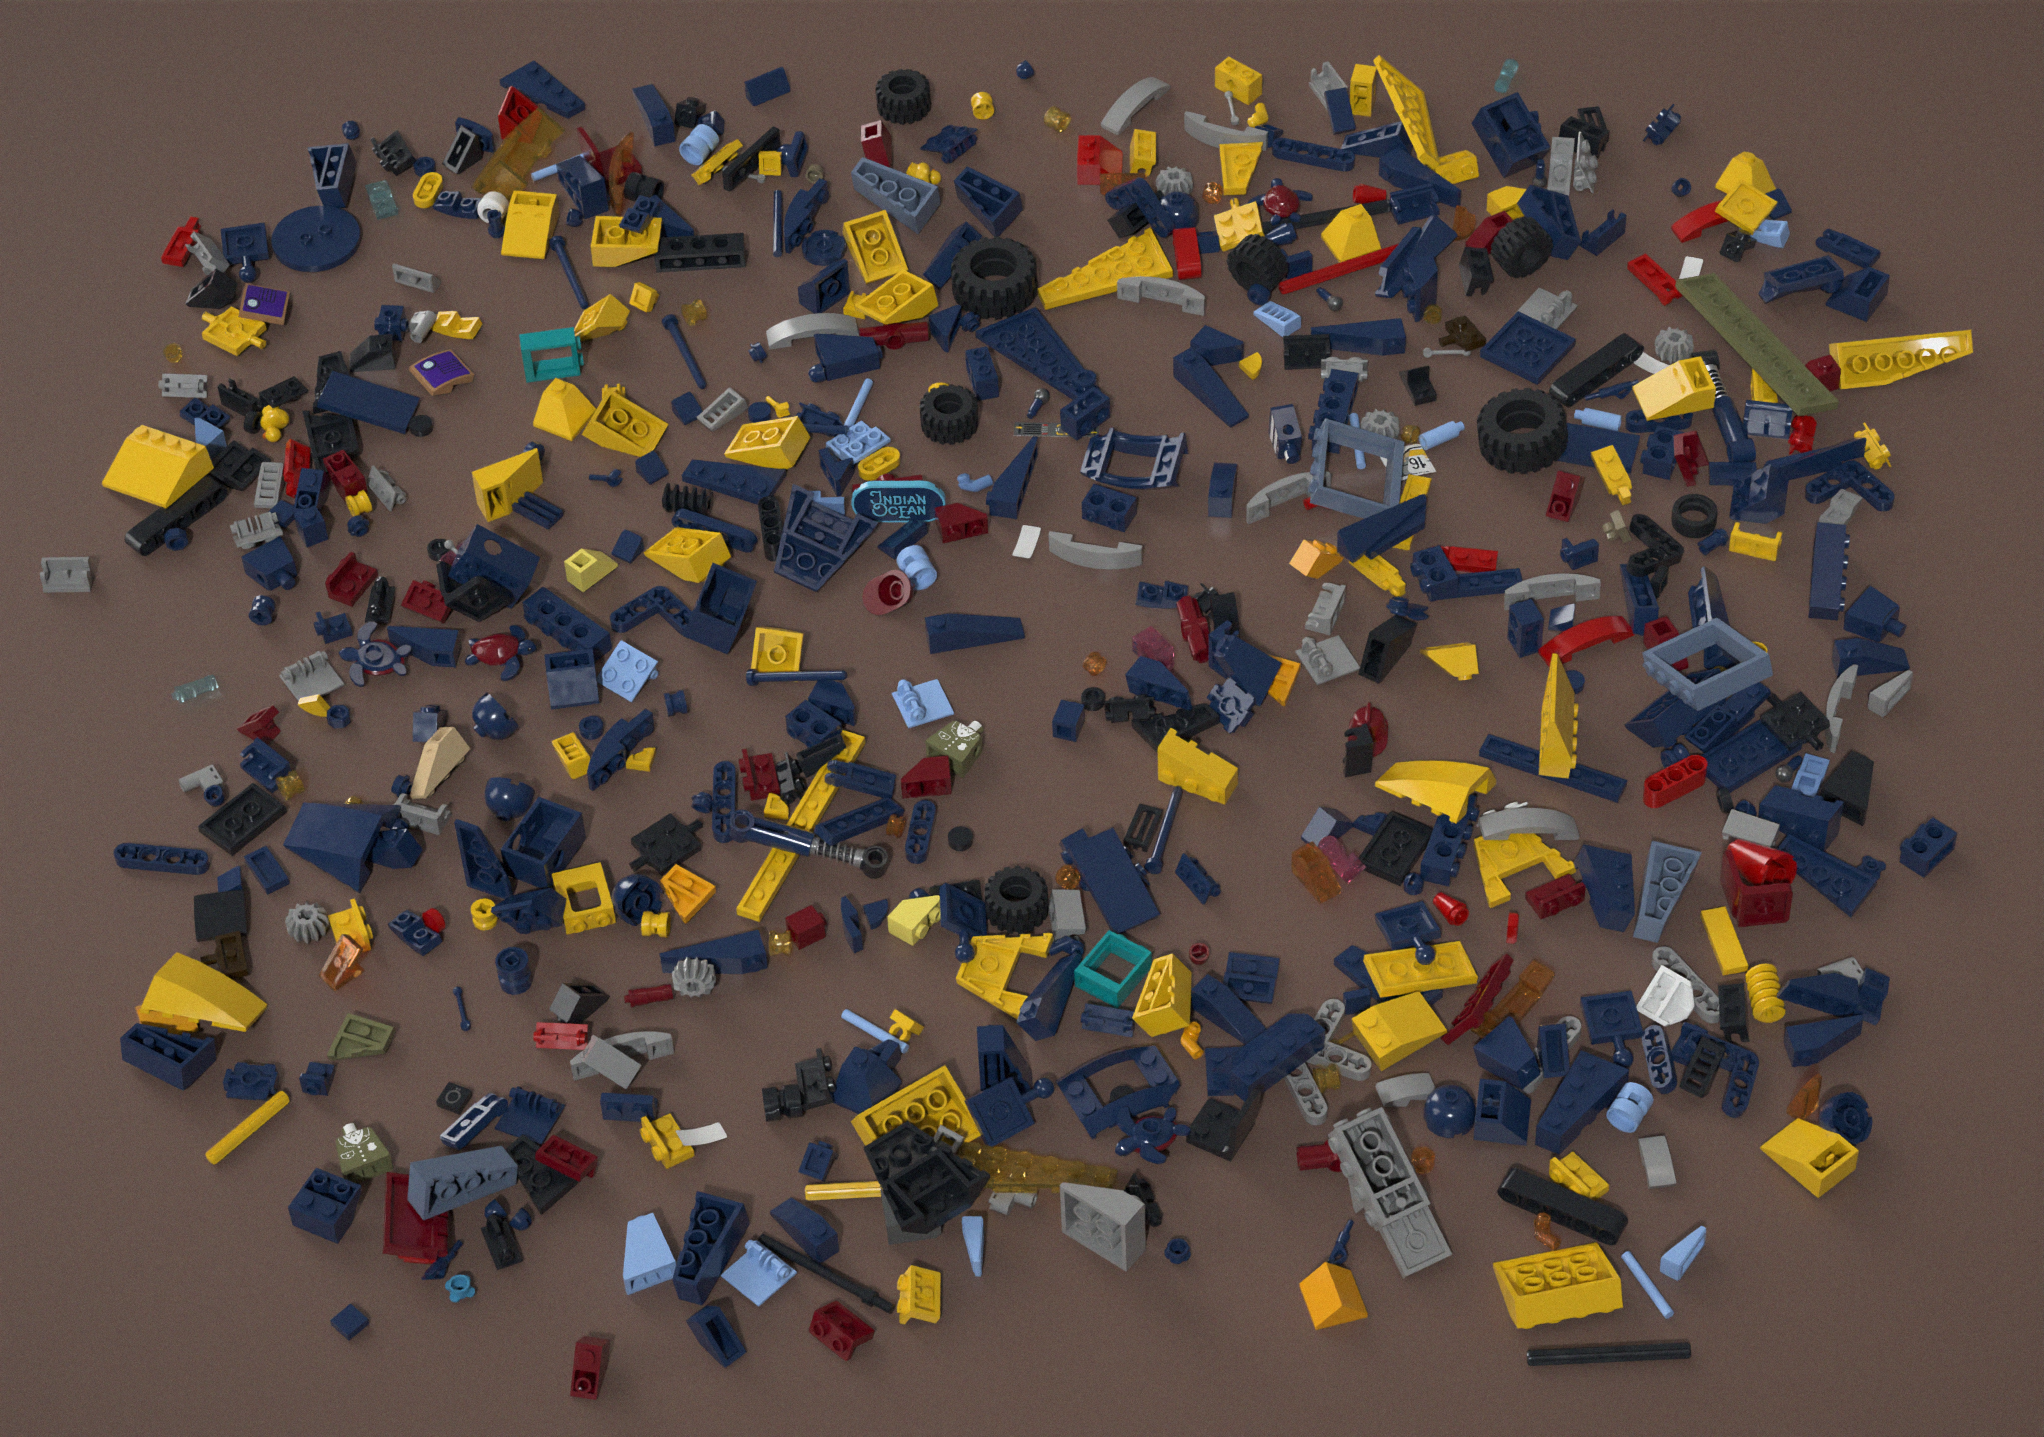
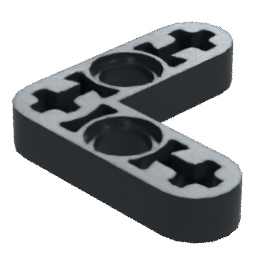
(1666, 550)

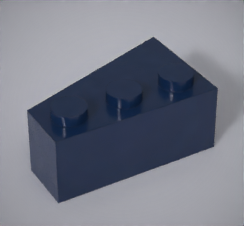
(988, 200)
(1802, 816)
(1609, 884)

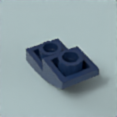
(485, 136)
(454, 205)
(641, 214)
(198, 409)
(1158, 596)
(414, 932)

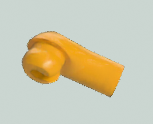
(1189, 1040)

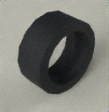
(1689, 528)

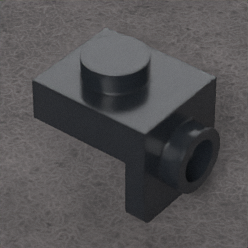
(687, 112)
(1736, 243)

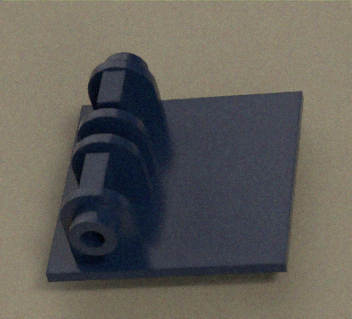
(951, 142)
(529, 1115)

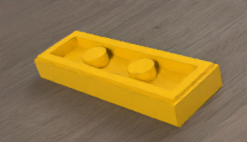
(1724, 941)

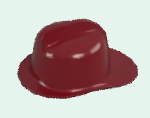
(888, 592)
(1376, 724)

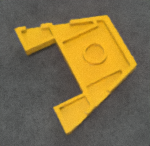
(1506, 857)
(994, 964)

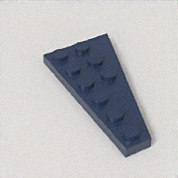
(1036, 348)

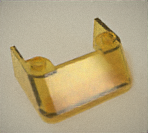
(518, 154)

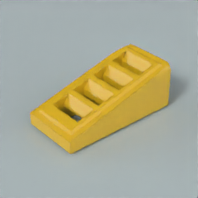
(572, 757)

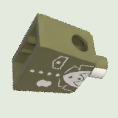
(959, 743)
(362, 1154)

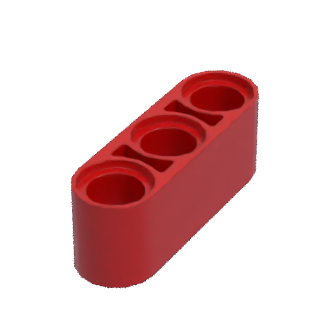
(1186, 253)
(1675, 781)

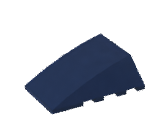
(816, 540)
(339, 837)

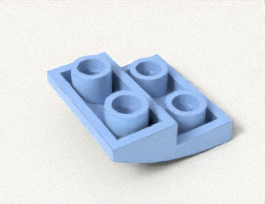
(858, 442)

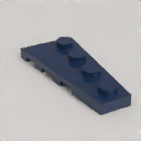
(544, 88)
(735, 480)
(1830, 876)
(1352, 965)

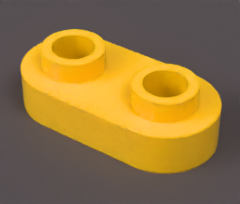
(427, 190)
(879, 463)

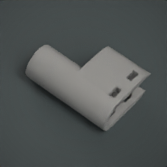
(421, 324)
(204, 778)
(1843, 967)
(1005, 1202)

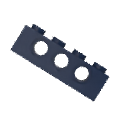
(1335, 403)
(565, 623)
(1447, 846)

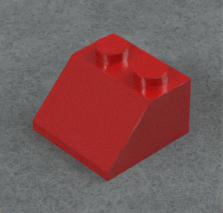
(1096, 157)

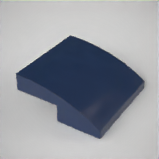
(1252, 977)

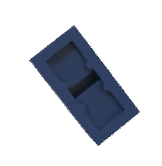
(981, 373)
(1085, 413)
(1659, 457)
(1109, 508)
(1434, 573)
(1525, 628)
(811, 724)
(1927, 847)

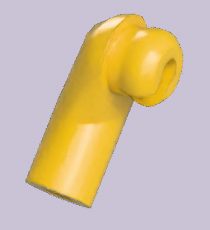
(1259, 117)

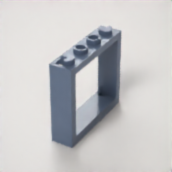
(1363, 441)
(1753, 669)

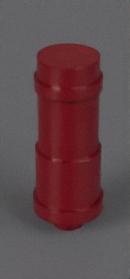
(648, 995)

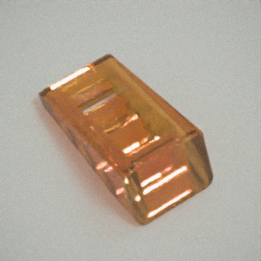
(1806, 1099)

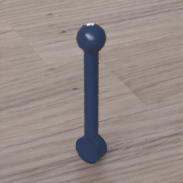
(465, 1024)

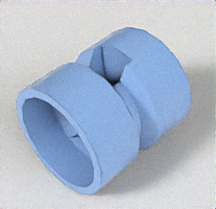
(699, 144)
(917, 566)
(1629, 1107)

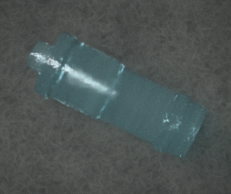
(1507, 73)
(192, 689)

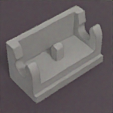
(1325, 81)
(207, 254)
(66, 574)
(1327, 609)
(423, 817)
(1751, 829)
(1066, 913)
(610, 1062)

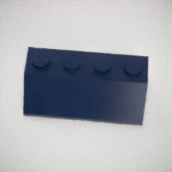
(1670, 716)
(1271, 1055)

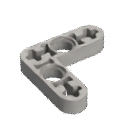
(1356, 1059)

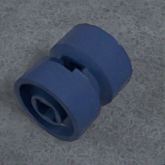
(513, 970)

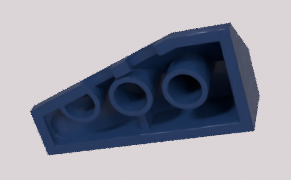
(481, 861)

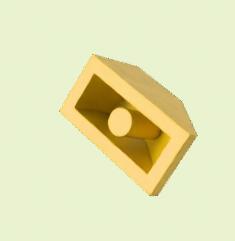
(1505, 200)

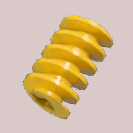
(1763, 989)

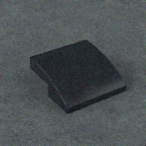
(237, 466)
(220, 914)

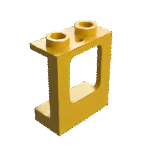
(579, 880)

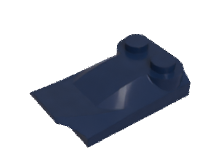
(1802, 277)

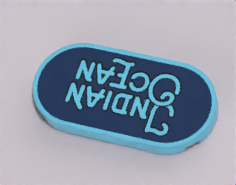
(897, 500)

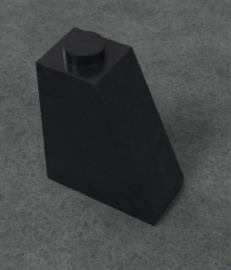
(1386, 647)
(1852, 786)

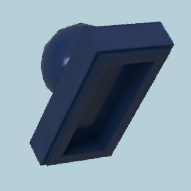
(794, 154)

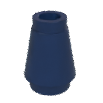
(1282, 234)

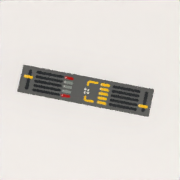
(1045, 429)

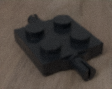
(1795, 721)
(665, 844)

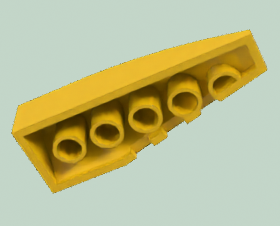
(1895, 358)

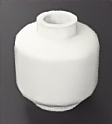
(492, 201)

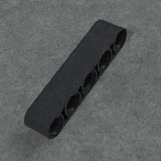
(1596, 370)
(187, 509)
(1563, 1206)

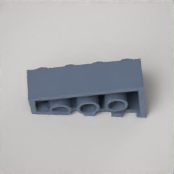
(899, 194)
(1663, 884)
(458, 1179)

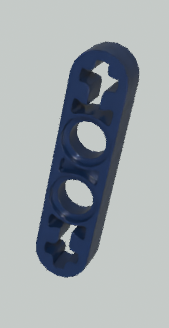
(1343, 161)
(738, 539)
(727, 801)
(127, 852)

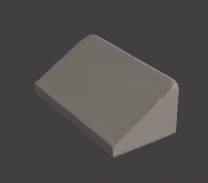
(415, 278)

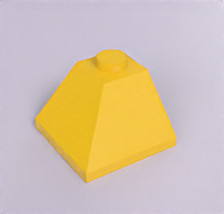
(1750, 170)
(1351, 234)
(602, 319)
(563, 410)
(777, 650)
(1455, 659)

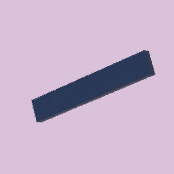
(1527, 760)

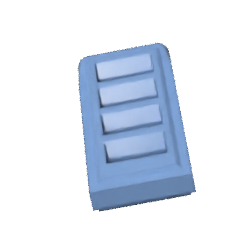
(1772, 233)
(1291, 319)
(974, 1238)
(1679, 1258)

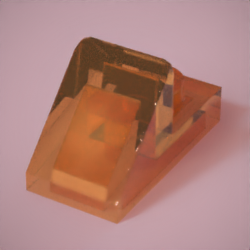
(342, 963)

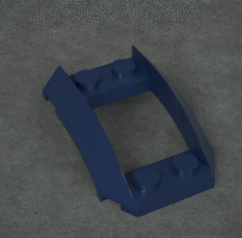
(1165, 449)
(1086, 1104)

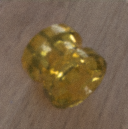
(1057, 119)
(693, 312)
(290, 785)
(780, 943)
(1326, 1078)

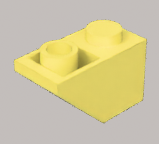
(587, 568)
(914, 918)

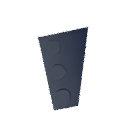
(333, 172)
(583, 186)
(1555, 216)
(167, 1055)
(1001, 1059)

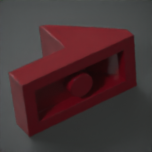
(261, 725)

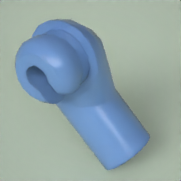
(974, 485)

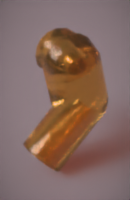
(1542, 1233)

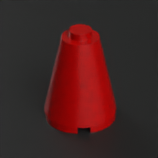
(1762, 864)

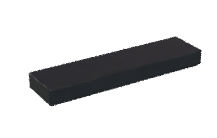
(749, 160)

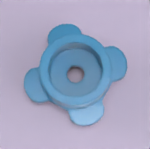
(457, 1282)

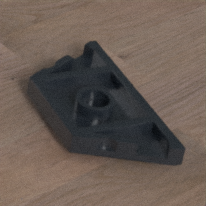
(330, 435)

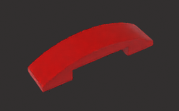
(1693, 223)
(1585, 636)

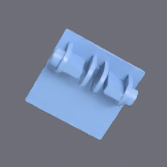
(627, 671)
(921, 702)
(758, 1273)

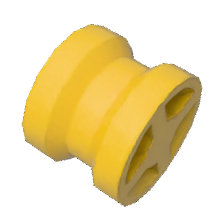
(982, 105)
(358, 503)
(482, 915)

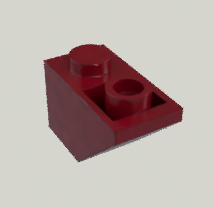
(877, 143)
(1487, 230)
(345, 474)
(1565, 495)
(959, 522)
(1660, 631)
(927, 778)
(589, 1367)

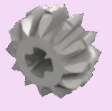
(1174, 181)
(1673, 345)
(1381, 423)
(307, 922)
(693, 977)

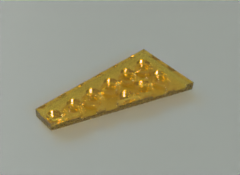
(1025, 1172)

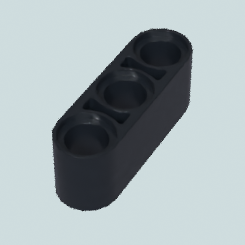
(770, 526)

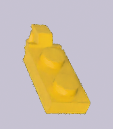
(715, 163)
(1612, 473)
(1381, 574)

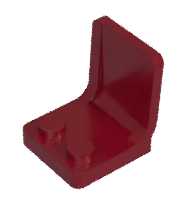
(601, 160)
(1754, 903)

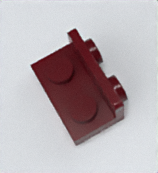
(1689, 455)
(349, 580)
(426, 601)
(760, 775)
(1556, 896)
(567, 1158)
(839, 1329)

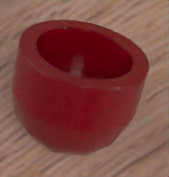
(1197, 950)

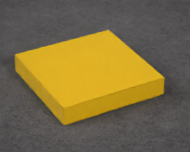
(1746, 206)

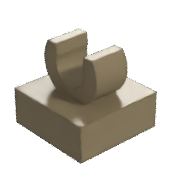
(1617, 528)

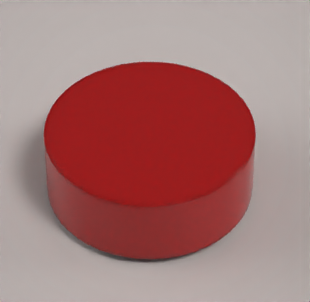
(434, 920)

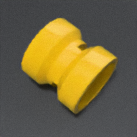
(656, 924)

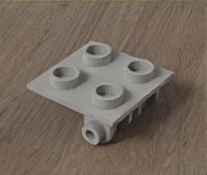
(1584, 166)
(1549, 307)
(249, 538)
(1326, 659)
(311, 677)

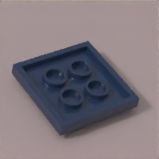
(1527, 347)

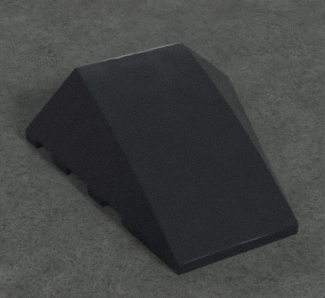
(922, 1178)

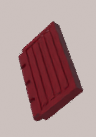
(403, 1227)

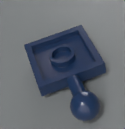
(245, 245)
(963, 916)
(1409, 927)
(1612, 1019)
(1002, 1109)

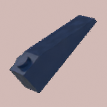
(655, 114)
(1408, 172)
(1368, 337)
(1205, 385)
(1011, 486)
(1639, 600)
(964, 631)
(729, 955)
(1044, 1006)

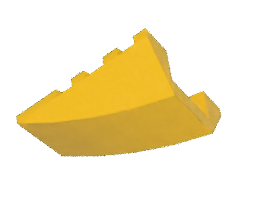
(1437, 784)
(201, 993)

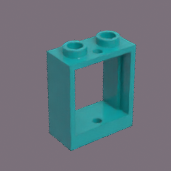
(551, 368)
(1102, 987)

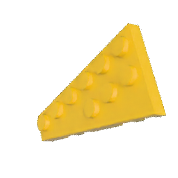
(1412, 109)
(1134, 259)

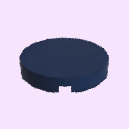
(824, 247)

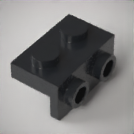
(394, 153)
(815, 1082)

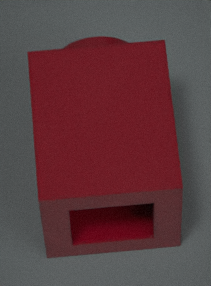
(806, 927)

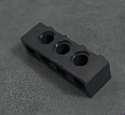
(700, 252)

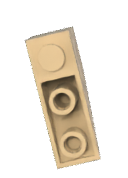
(438, 758)

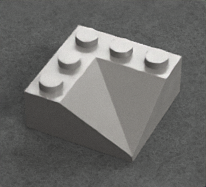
(1104, 1222)

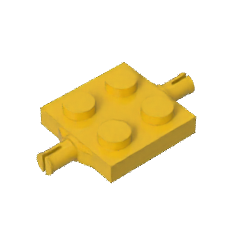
(1237, 224)
(233, 332)

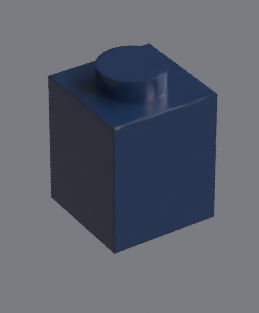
(311, 526)
(1068, 720)

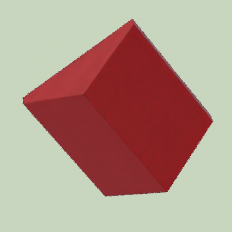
(513, 111)

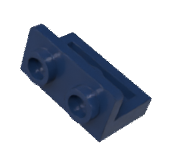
(628, 1107)

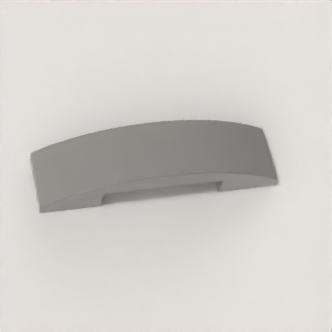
(1131, 101)
(1214, 134)
(1561, 165)
(1161, 289)
(808, 325)
(1280, 492)
(1095, 556)
(1553, 585)
(1842, 688)
(1528, 820)
(631, 1044)

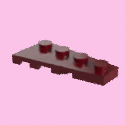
(1480, 1000)

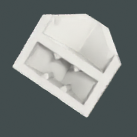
(1667, 998)

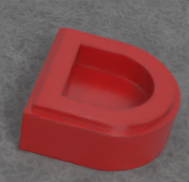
(1512, 928)

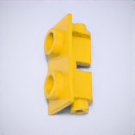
(1877, 454)

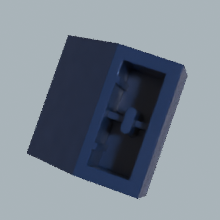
(1420, 284)
(1860, 293)
(1759, 496)
(571, 678)
(532, 910)
(1501, 1113)
(325, 1205)

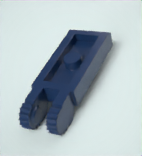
(1848, 248)
(860, 778)
(473, 1121)

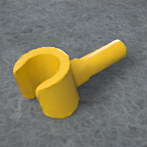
(780, 409)

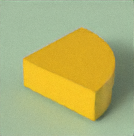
(1251, 365)
(314, 705)
(642, 760)
(776, 808)

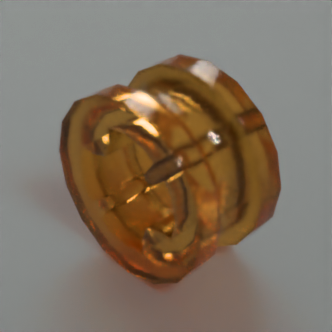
(1212, 198)
(1094, 663)
(896, 826)
(1067, 877)
(1428, 1165)

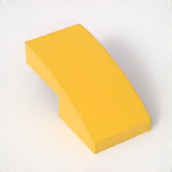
(452, 325)

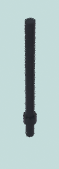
(868, 1296)

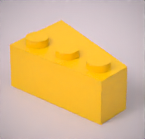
(1194, 770)
(1165, 997)

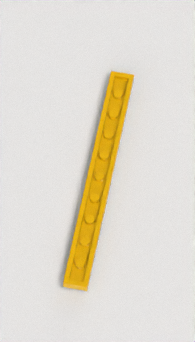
(805, 817)

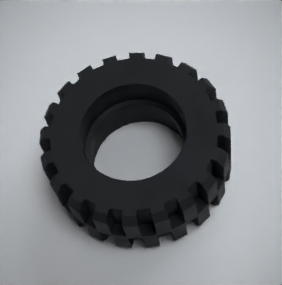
(993, 258)
(1527, 450)

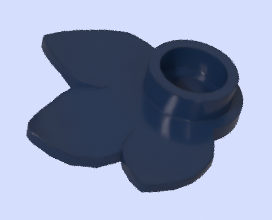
(1401, 607)

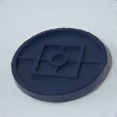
(316, 238)

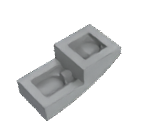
(1841, 508)
(1402, 1089)
(1657, 1162)

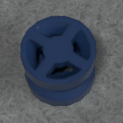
(262, 610)
(675, 703)
(1673, 756)

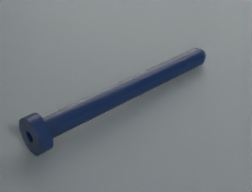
(557, 244)
(670, 323)
(754, 676)
(1154, 865)

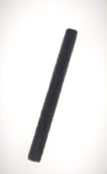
(1327, 216)
(1604, 1354)

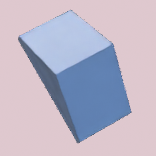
(210, 437)

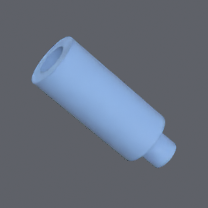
(1599, 419)
(1440, 434)

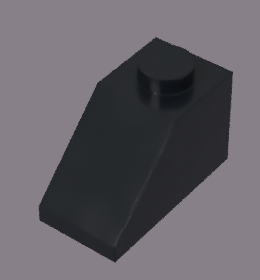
(212, 291)
(374, 354)
(577, 1002)

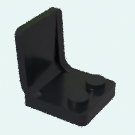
(475, 598)
(1222, 1128)

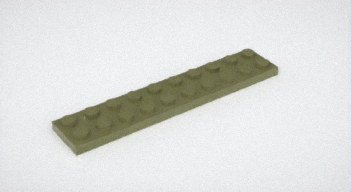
(1757, 344)

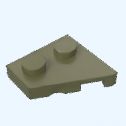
(360, 1038)

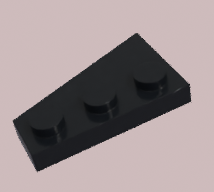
(327, 364)
(1185, 722)
(540, 1181)

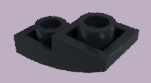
(1223, 609)

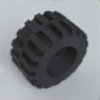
(903, 96)
(1521, 247)
(1257, 262)
(949, 414)
(1016, 884)

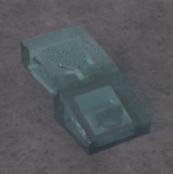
(381, 199)

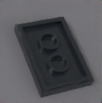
(242, 819)
(1395, 848)

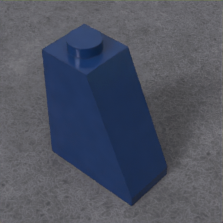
(846, 355)
(1247, 666)
(1507, 1055)

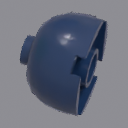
(1181, 209)
(492, 719)
(508, 799)
(634, 896)
(1449, 1111)
(1846, 1116)

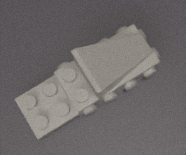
(1388, 1190)

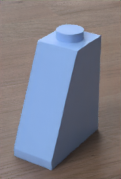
(646, 1255)

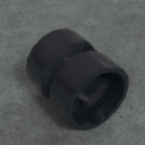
(639, 184)
(782, 1102)

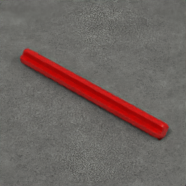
(1335, 270)

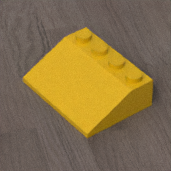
(157, 466)
(1558, 724)
(925, 1104)
(1558, 1285)

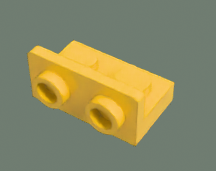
(1457, 166)
(351, 923)
(665, 1141)
(1577, 1176)
(919, 1295)

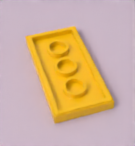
(1400, 973)

